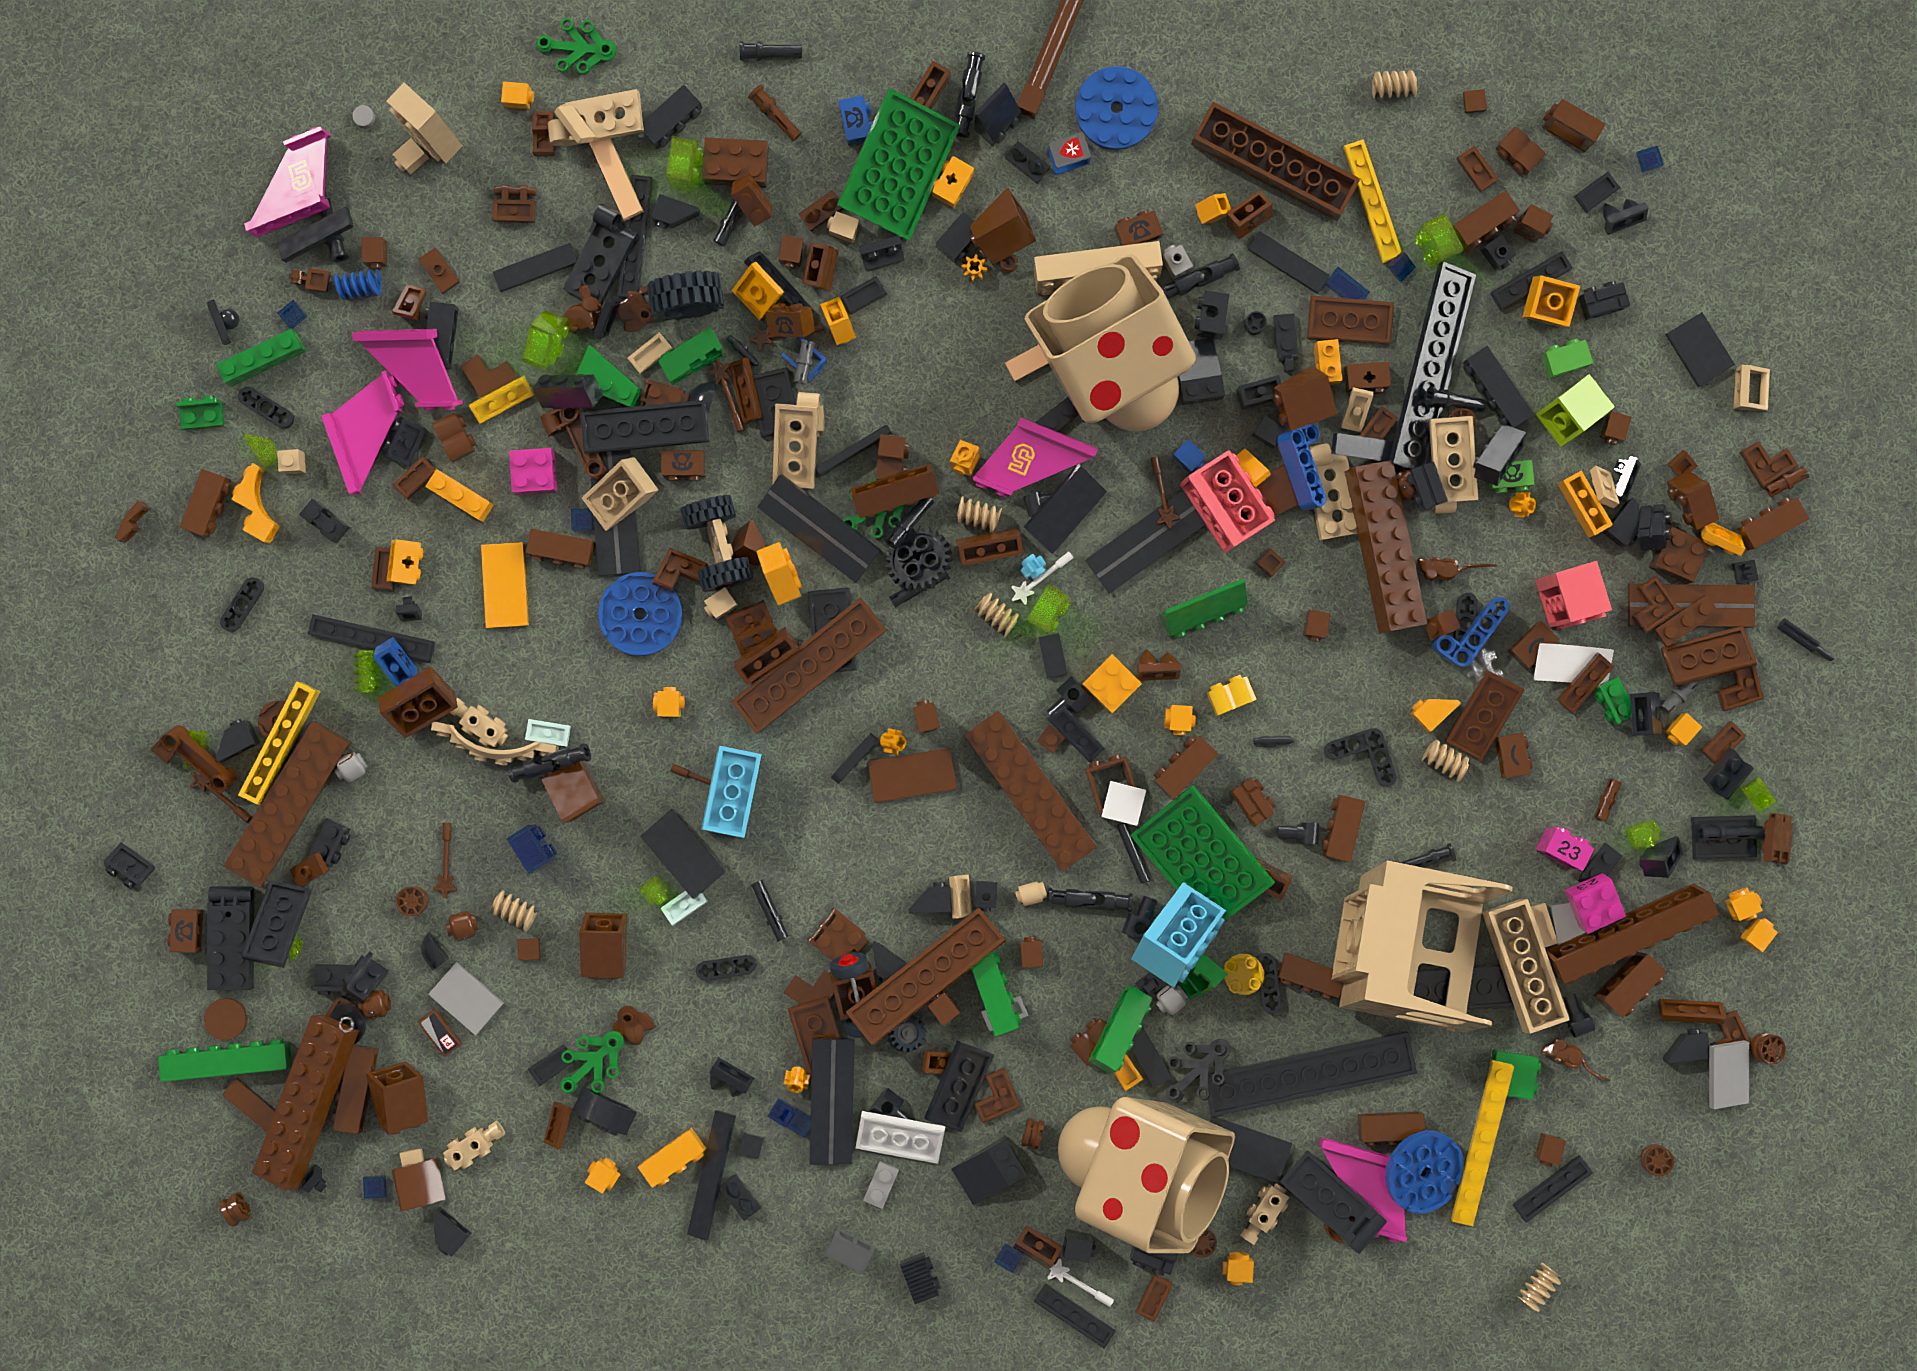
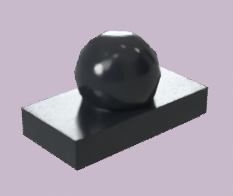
(225, 320)

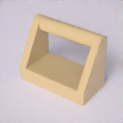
(1741, 391)

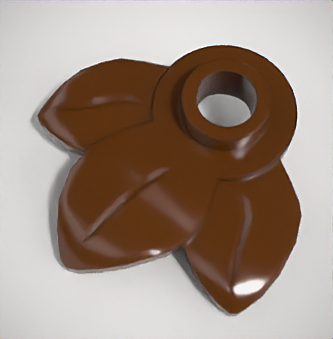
(632, 312)
(633, 1027)

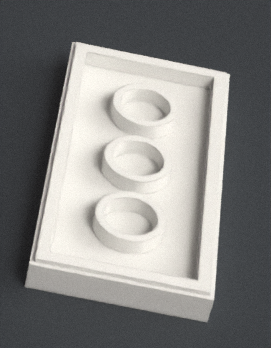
(900, 1137)

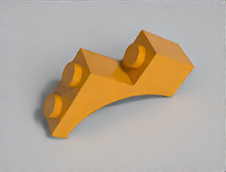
(248, 495)

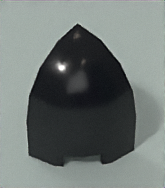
(704, 392)
(432, 952)

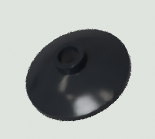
(350, 1012)

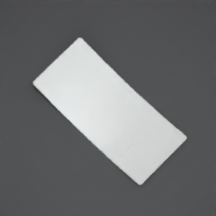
(1565, 662)

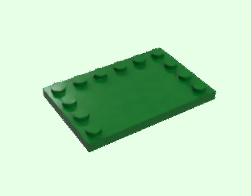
(898, 164)
(1199, 848)

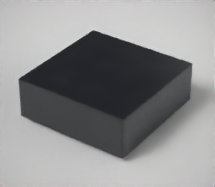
(751, 1145)

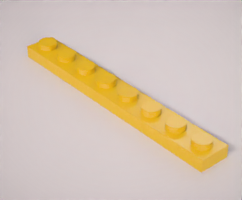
(1482, 1142)

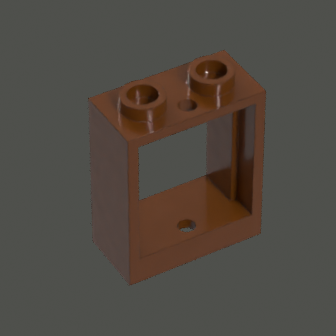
(1573, 125)
(1096, 766)

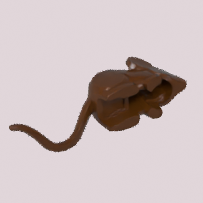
(1444, 569)
(1568, 1055)

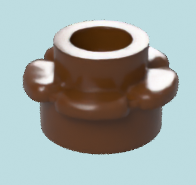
(1011, 267)

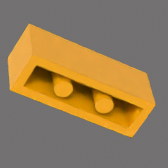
(459, 495)
(1585, 504)
(672, 1158)

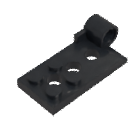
(604, 226)

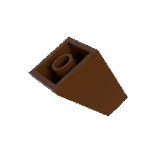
(1002, 228)
(1304, 399)
(572, 791)
(603, 945)
(398, 1097)

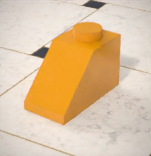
(838, 321)
(1432, 712)

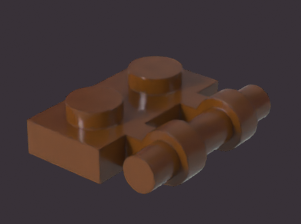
(514, 210)

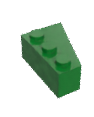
(691, 356)
(610, 380)
(1202, 977)

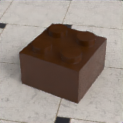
(1681, 557)

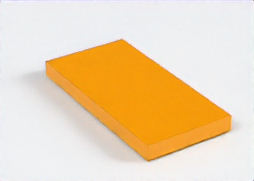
(504, 585)

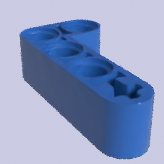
(1301, 466)
(1476, 630)

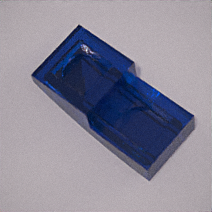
(790, 1117)

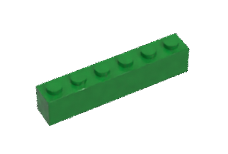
(224, 1061)

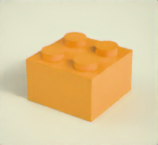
(1551, 301)
(780, 573)
(1111, 684)

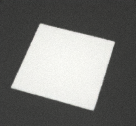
(1123, 803)

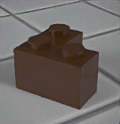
(891, 455)
(1695, 498)

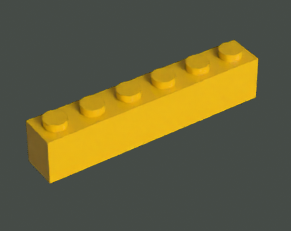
(279, 742)

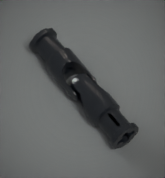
(970, 80)
(1185, 283)
(547, 763)
(1074, 898)

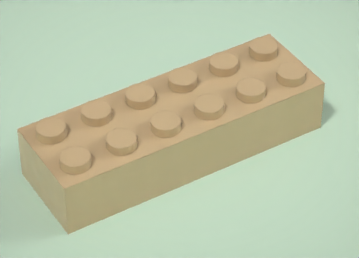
(423, 124)
(1057, 269)
(1525, 966)

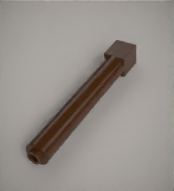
(1048, 57)

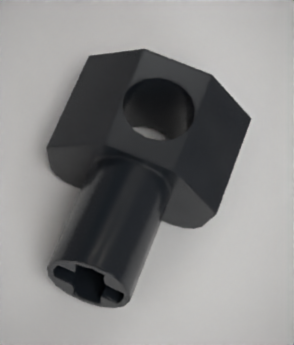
(1066, 701)
(1143, 915)
(896, 1103)

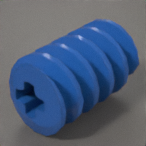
(359, 285)

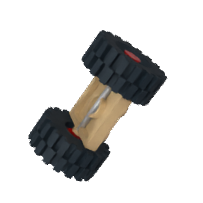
(712, 513)

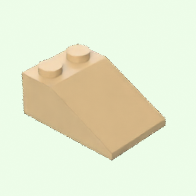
(619, 493)

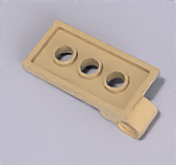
(611, 126)
(808, 415)
(1464, 449)
(1337, 464)

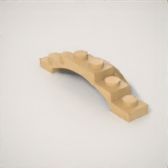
(501, 756)

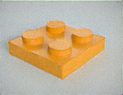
(757, 290)
(1717, 535)

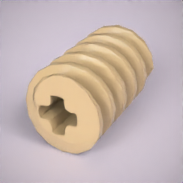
(1394, 83)
(978, 514)
(997, 614)
(1446, 759)
(513, 911)
(1539, 1287)

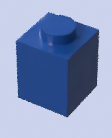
(1189, 457)

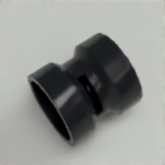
(1253, 320)

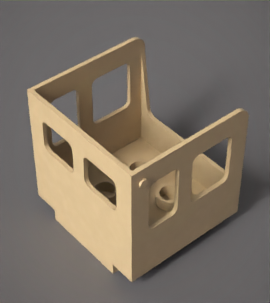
(1383, 943)

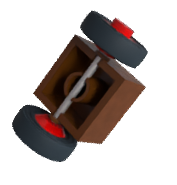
(851, 982)

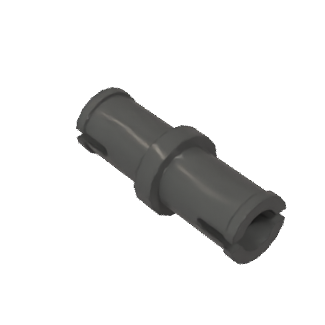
(804, 362)
(1678, 696)

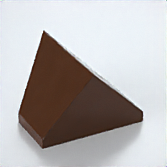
(747, 543)

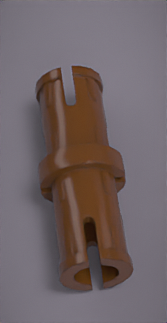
(1787, 481)
(1607, 800)

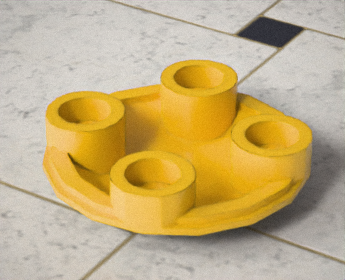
(1244, 974)

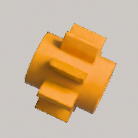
(973, 274)
(1522, 504)
(893, 741)
(796, 1079)

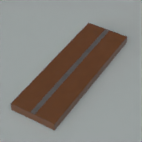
(1733, 602)

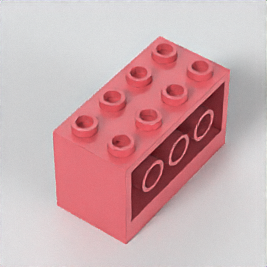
(1227, 501)
(1574, 596)

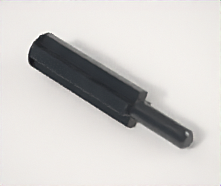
(1803, 638)

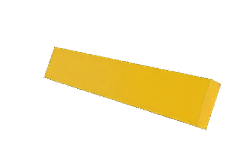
(1373, 201)

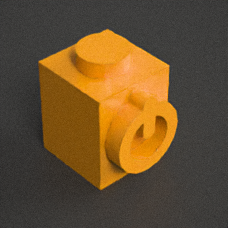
(965, 458)
(668, 702)
(1179, 719)
(1743, 904)
(602, 1175)
(1238, 1268)

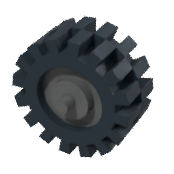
(908, 1035)

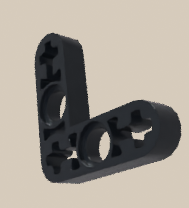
(1365, 744)

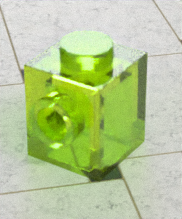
(1758, 794)
(1643, 833)
(654, 890)

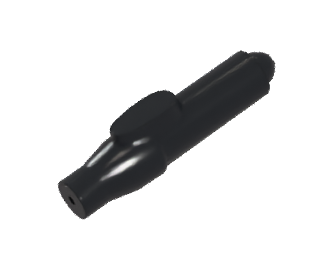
(742, 349)
(1272, 741)

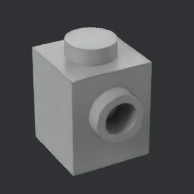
(1176, 261)

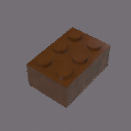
(732, 159)
(1485, 221)
(417, 702)
(1184, 766)
(1630, 984)

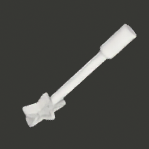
(1024, 591)
(1059, 1271)

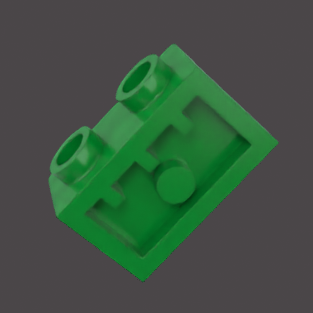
(200, 413)
(1614, 700)

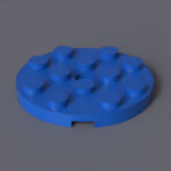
(1118, 86)
(618, 617)
(1408, 1161)

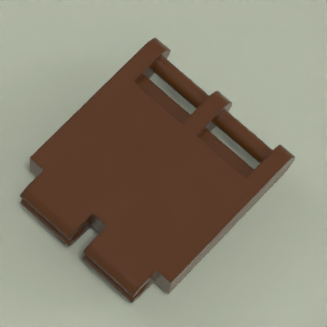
(661, 394)
(1777, 838)
(838, 937)

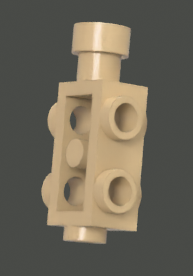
(482, 725)
(466, 1148)
(1265, 1207)

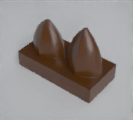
(820, 211)
(1150, 670)

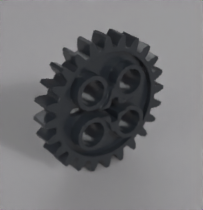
(926, 573)

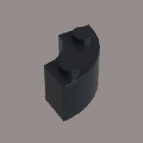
(604, 1111)

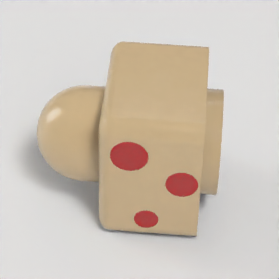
(1114, 345)
(1146, 1172)

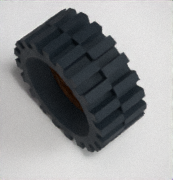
(685, 295)

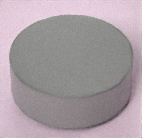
(363, 116)

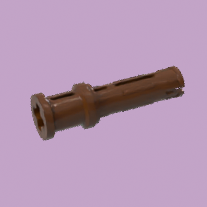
(768, 106)

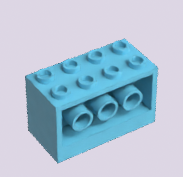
(731, 791)
(1179, 935)

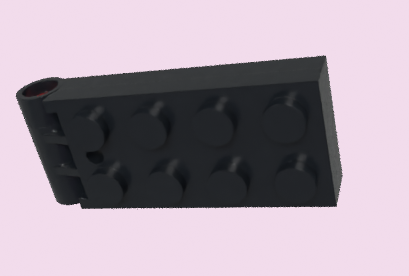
(228, 937)
(1333, 1202)

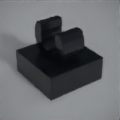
(1745, 571)
(409, 610)
(314, 1179)

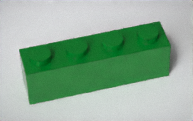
(261, 357)
(995, 997)
(1120, 1030)

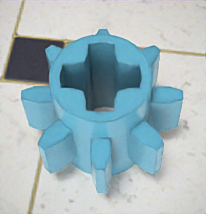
(1033, 567)

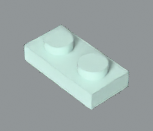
(548, 732)
(682, 907)

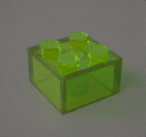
(684, 164)
(1438, 241)
(545, 340)
(1047, 609)

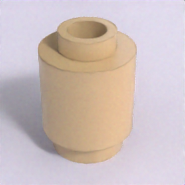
(1031, 893)

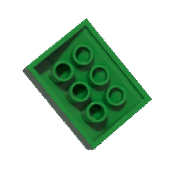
(1204, 609)

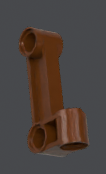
(557, 422)
(179, 742)

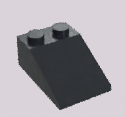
(997, 116)
(1205, 378)
(989, 1170)

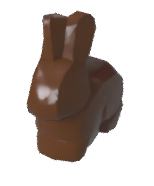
(583, 314)

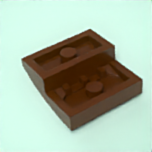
(1278, 490)
(751, 626)
(418, 1184)

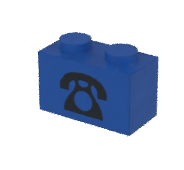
(855, 119)
(394, 662)

